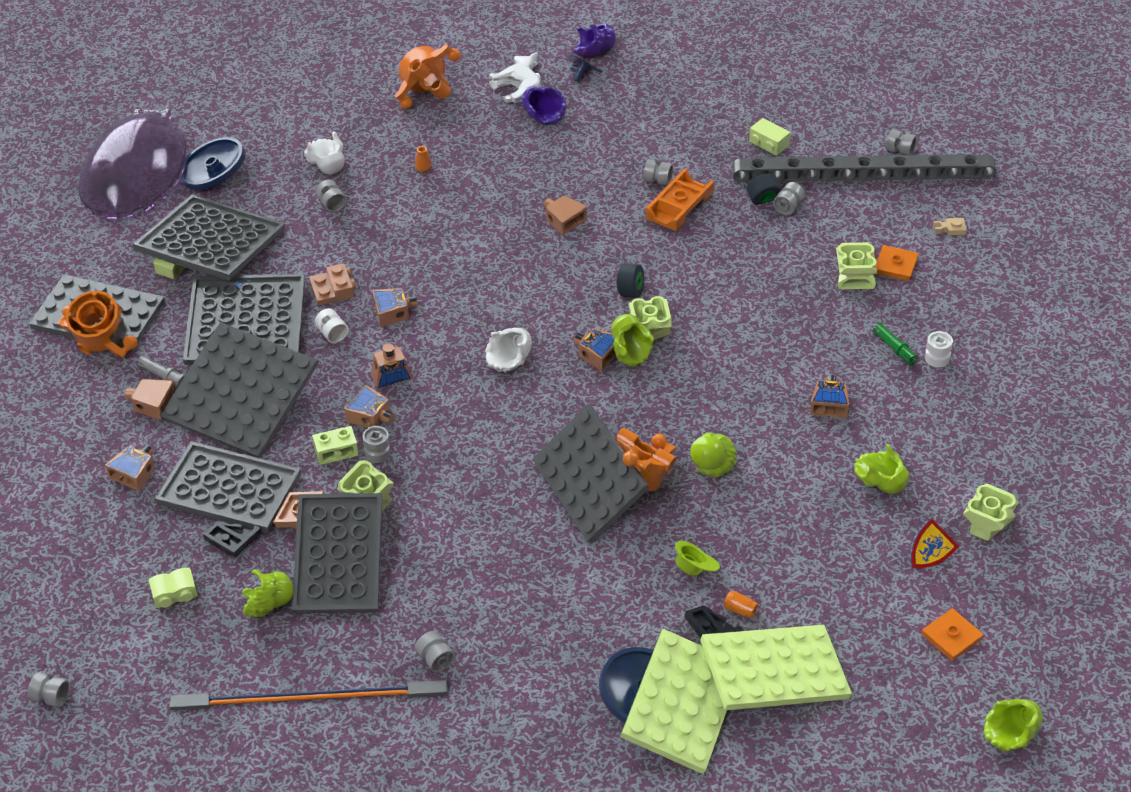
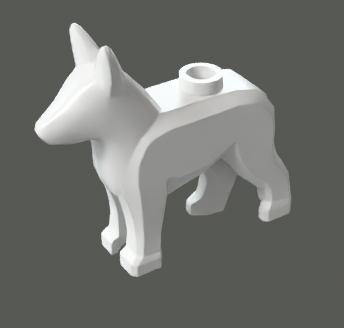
(518, 75)

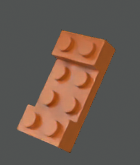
(677, 200)

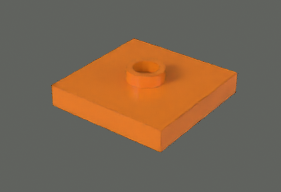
(896, 262)
(952, 634)

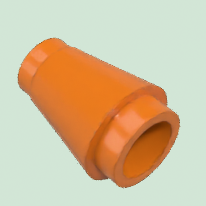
(422, 160)

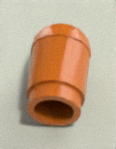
(740, 604)

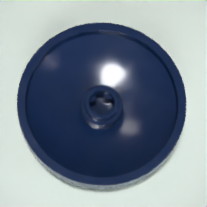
(213, 163)
(622, 679)

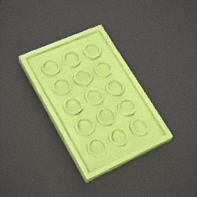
(775, 667)
(677, 704)

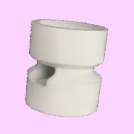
(331, 326)
(938, 349)

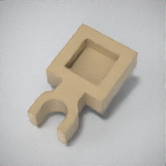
(952, 226)

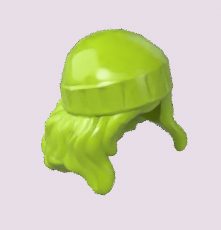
(631, 340)
(713, 454)
(882, 470)
(274, 592)
(1012, 723)

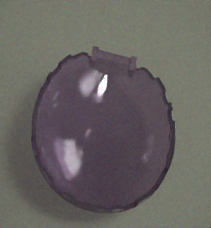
(132, 164)

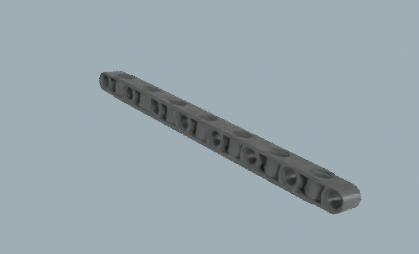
(866, 167)

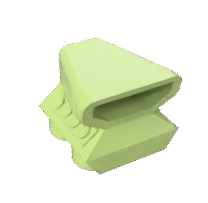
(856, 266)
(653, 315)
(366, 479)
(990, 511)

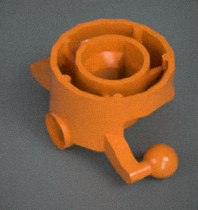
(424, 71)
(85, 312)
(648, 460)

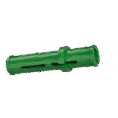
(900, 348)

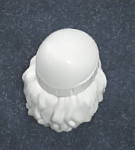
(326, 154)
(508, 349)

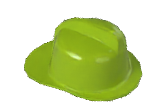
(693, 560)

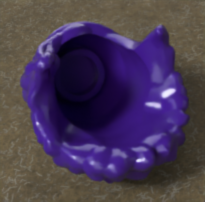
(595, 40)
(544, 104)

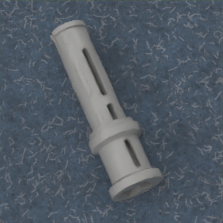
(161, 371)

